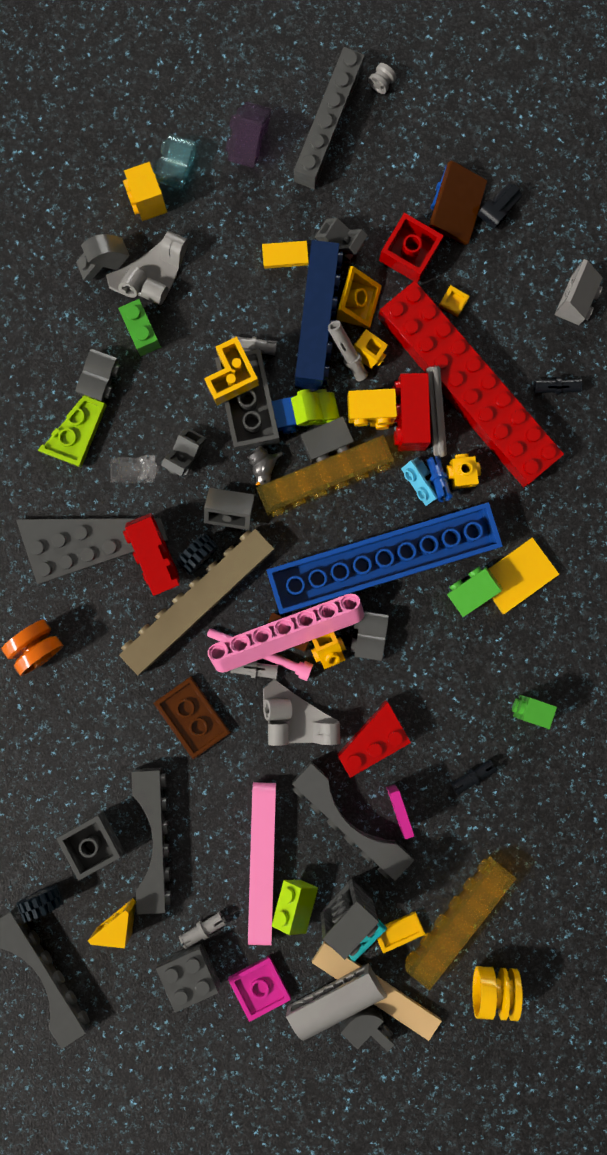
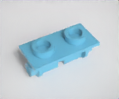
(415, 473)

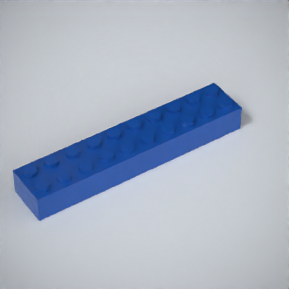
(384, 558)

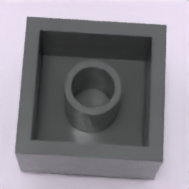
(90, 845)
(188, 976)

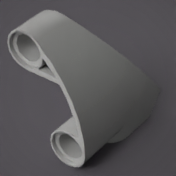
(153, 272)
(296, 720)

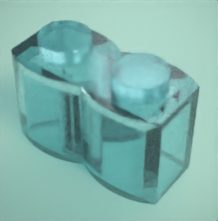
(175, 162)

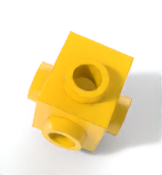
(458, 477)
(328, 650)

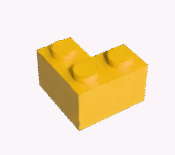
(144, 191)
(235, 377)
(373, 407)

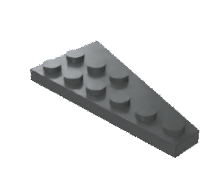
(73, 545)

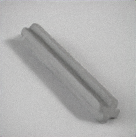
(436, 412)

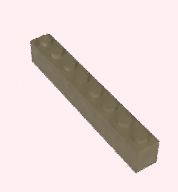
(196, 602)

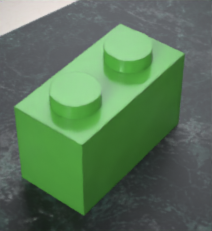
(139, 327)
(474, 590)
(534, 711)

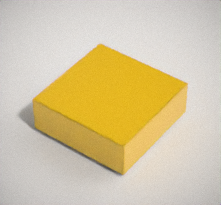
(454, 301)

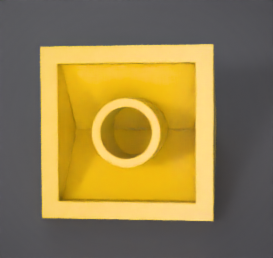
(358, 299)
(116, 929)

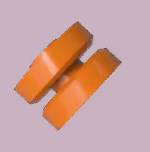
(32, 647)

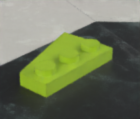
(76, 433)

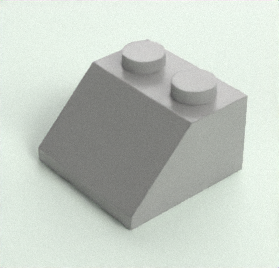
(579, 294)

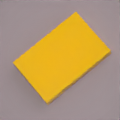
(521, 574)

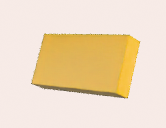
(285, 254)
(401, 932)

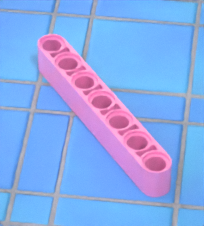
(286, 633)
(262, 863)

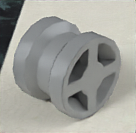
(382, 78)

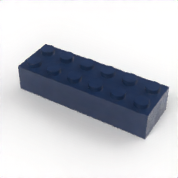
(318, 310)

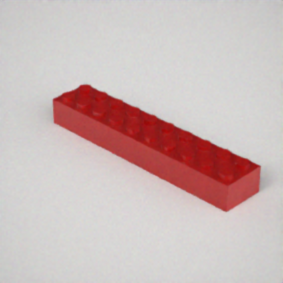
(470, 384)

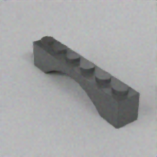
(327, 118)
(148, 791)
(384, 852)
(66, 1017)

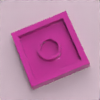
(400, 811)
(259, 988)

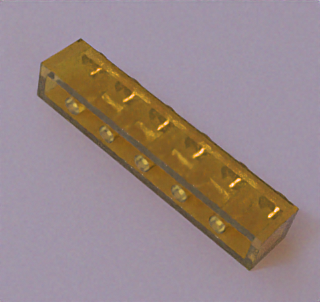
(325, 475)
(459, 922)

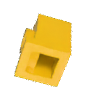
(370, 348)

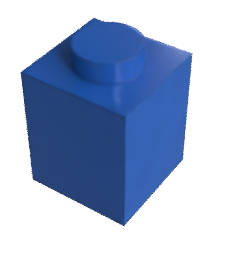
(284, 415)

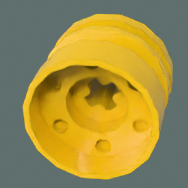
(500, 993)

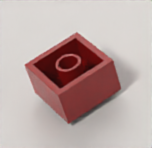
(410, 247)

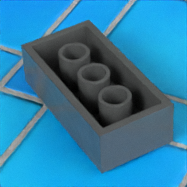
(252, 412)
(348, 919)

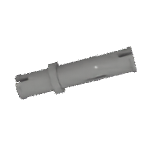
(351, 358)

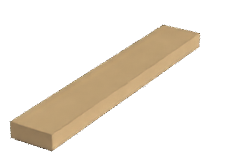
(396, 1003)

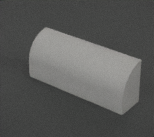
(335, 1002)

